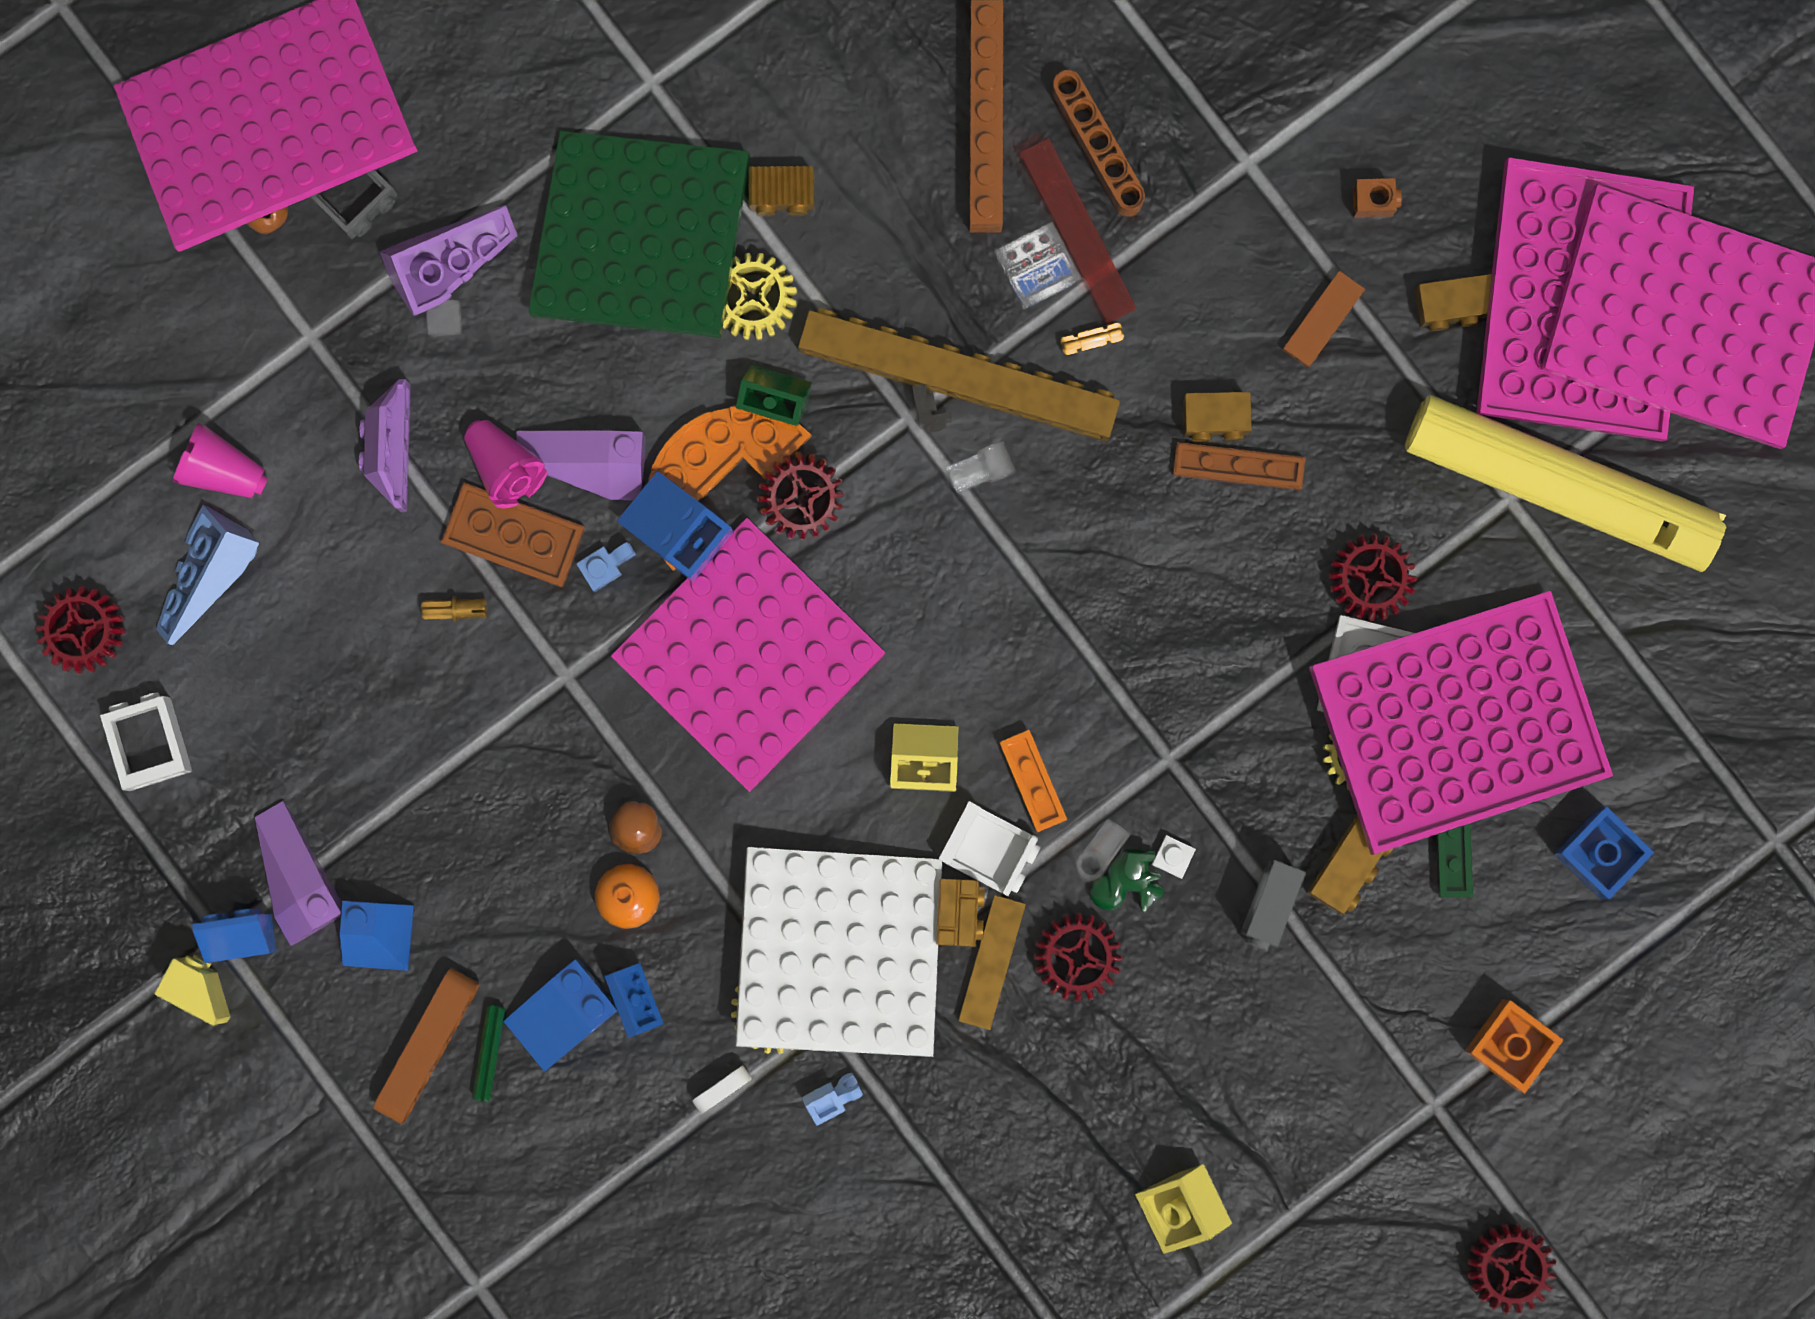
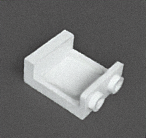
(990, 849)

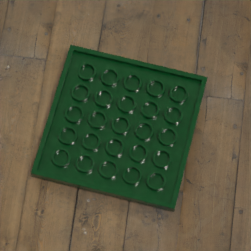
(640, 234)

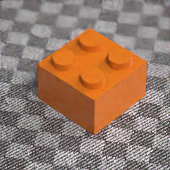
(1514, 1045)

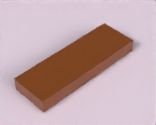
(1323, 319)

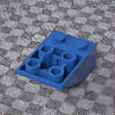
(675, 526)

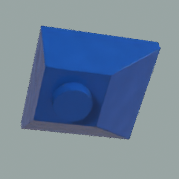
(376, 935)

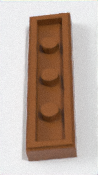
(1239, 466)

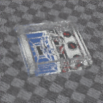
(1038, 265)

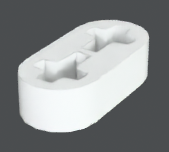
(722, 1089)

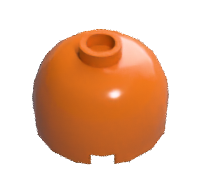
(627, 896)

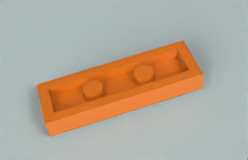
(1033, 781)

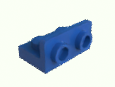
(634, 1000)

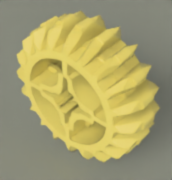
(763, 285)

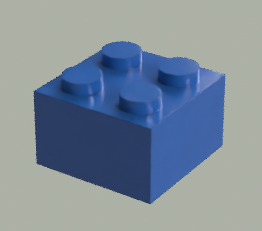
(1603, 853)

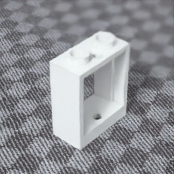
(177, 767)

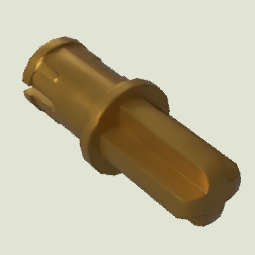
(454, 609)

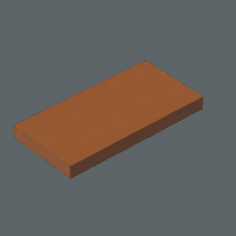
(513, 536)

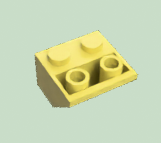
(924, 757)

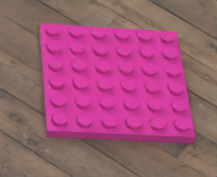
(748, 655)

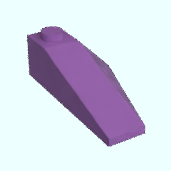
(439, 261)
(592, 460)
(296, 881)

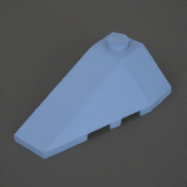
(213, 562)

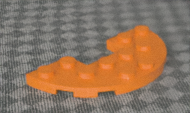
(717, 441)

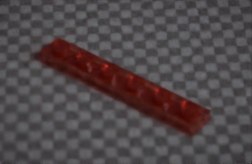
(1078, 231)

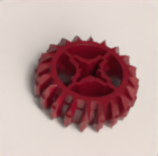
(815, 490)
(1358, 573)
(75, 617)
(1105, 966)
(1537, 1281)

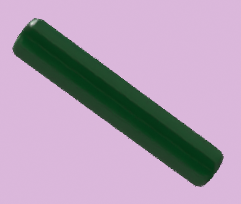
(488, 1053)

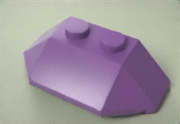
(387, 444)

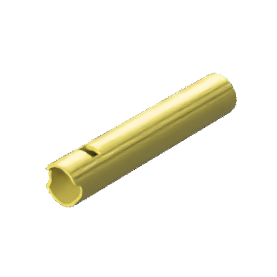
(1565, 483)

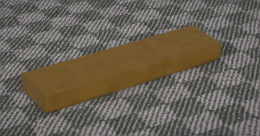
(992, 962)

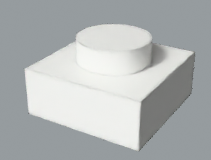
(1173, 856)

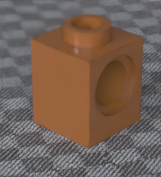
(1365, 208)

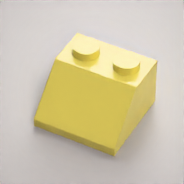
(195, 989)
(1184, 1209)

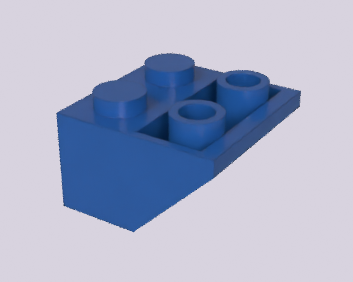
(235, 938)

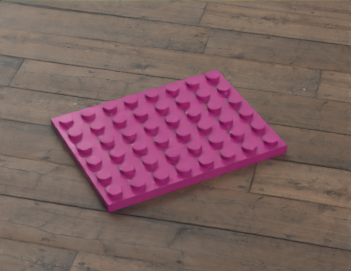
(264, 119)
(1533, 254)
(1686, 317)
(1460, 722)

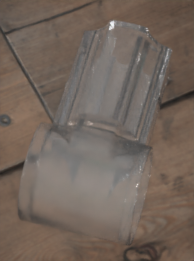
(988, 465)
(1102, 848)

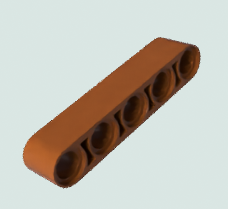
(1097, 127)
(426, 1046)

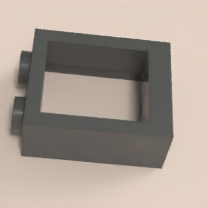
(362, 221)
(1272, 904)

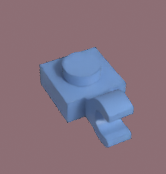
(602, 567)
(828, 1101)

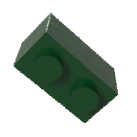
(774, 395)

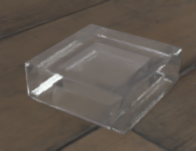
(444, 319)

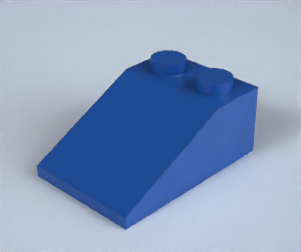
(561, 1014)

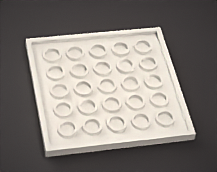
(838, 952)

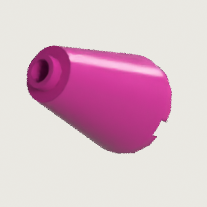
(503, 464)
(218, 466)

